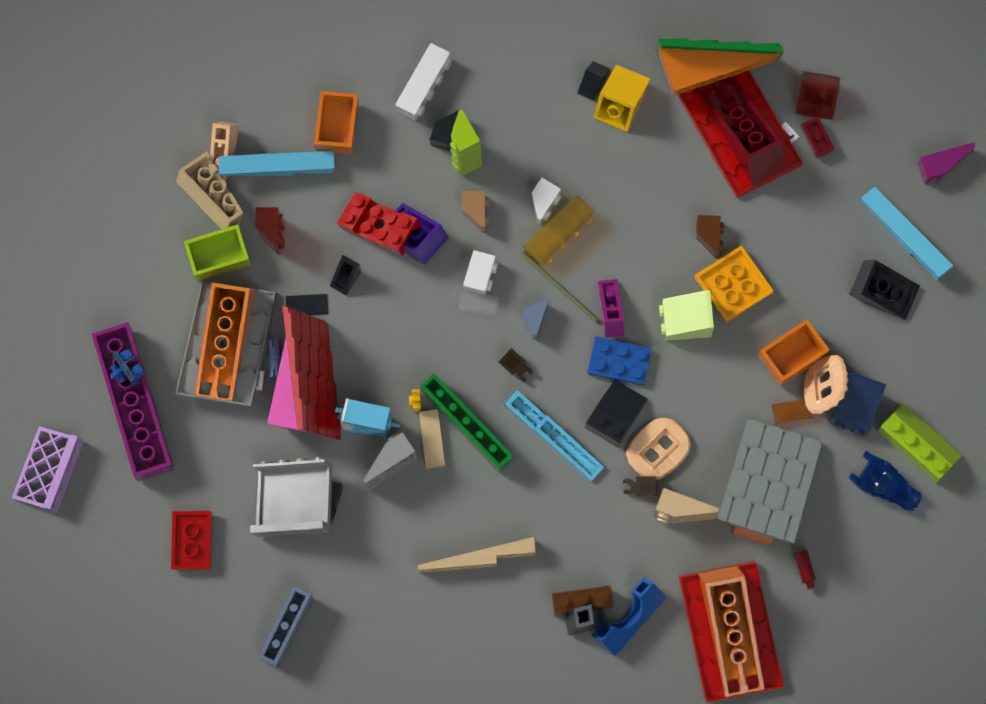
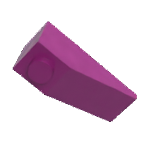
(939, 164)
(611, 308)

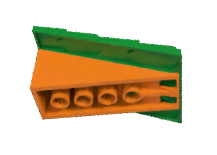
(706, 61)

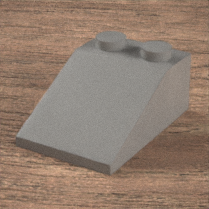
(393, 457)

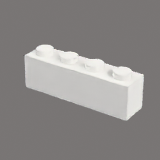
(423, 81)

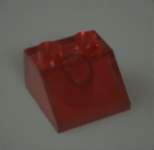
(818, 95)

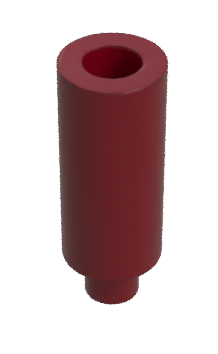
(805, 568)

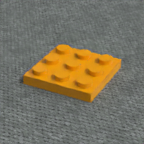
(734, 284)

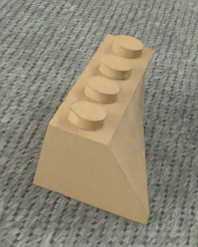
(209, 191)

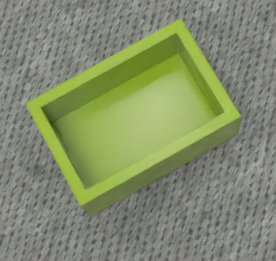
(217, 253)

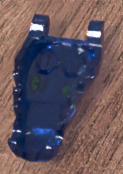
(884, 482)

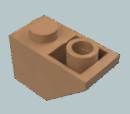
(474, 208)

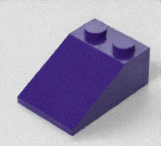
(425, 240)

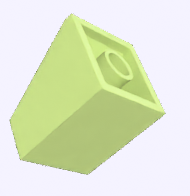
(687, 316)

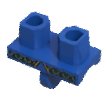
(123, 359)

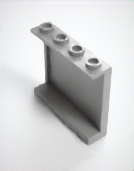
(293, 497)

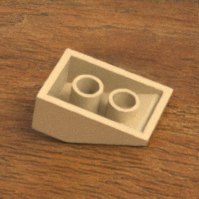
(680, 509)

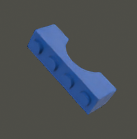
(645, 600)

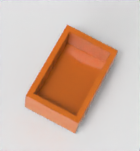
(336, 122)
(793, 352)

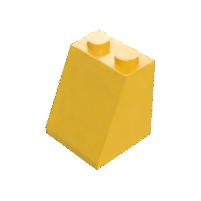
(621, 98)

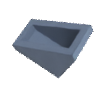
(534, 316)

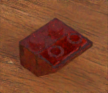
(269, 225)

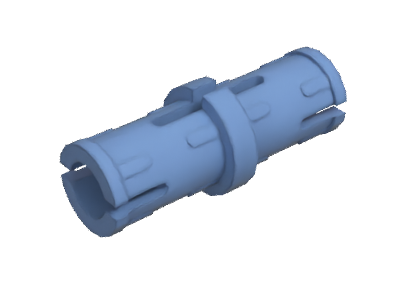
(274, 358)

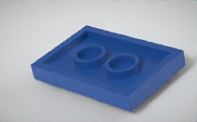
(619, 361)

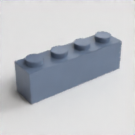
(285, 627)

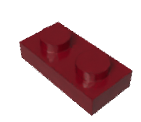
(817, 137)

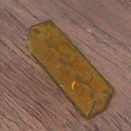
(559, 230)

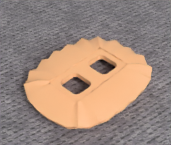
(814, 388)
(648, 438)

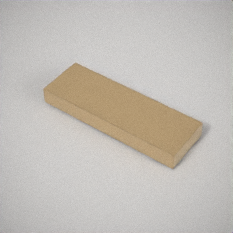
(432, 439)

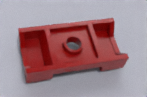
(364, 214)

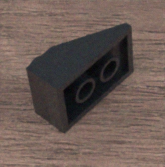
(884, 289)
(615, 413)

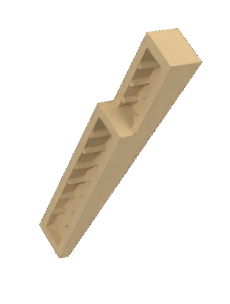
(481, 558)

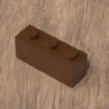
(567, 601)

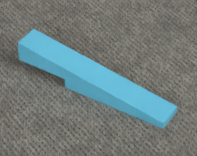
(276, 164)
(906, 234)
(553, 435)

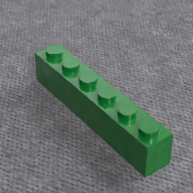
(466, 423)

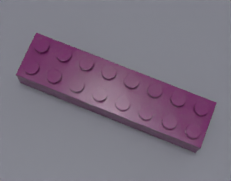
(133, 406)

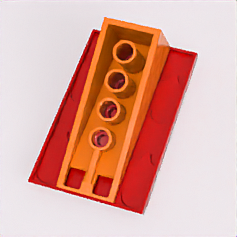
(731, 631)

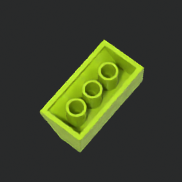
(465, 146)
(919, 443)

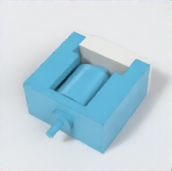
(366, 419)

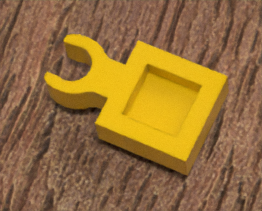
(415, 400)

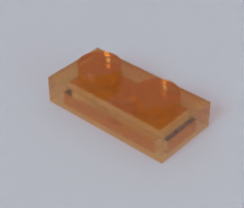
(790, 411)

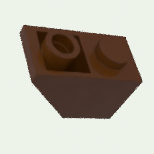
(708, 233)

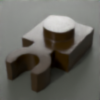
(513, 363)
(644, 486)

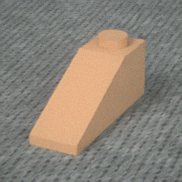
(223, 142)

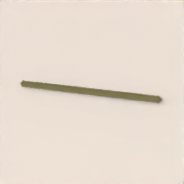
(557, 285)

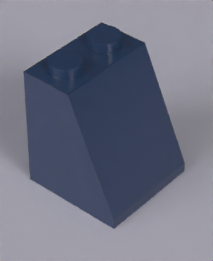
(859, 405)

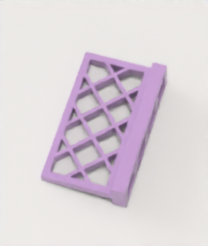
(60, 477)

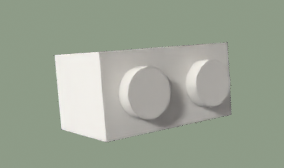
(479, 273)

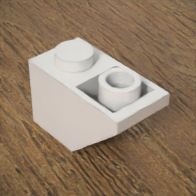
(544, 198)

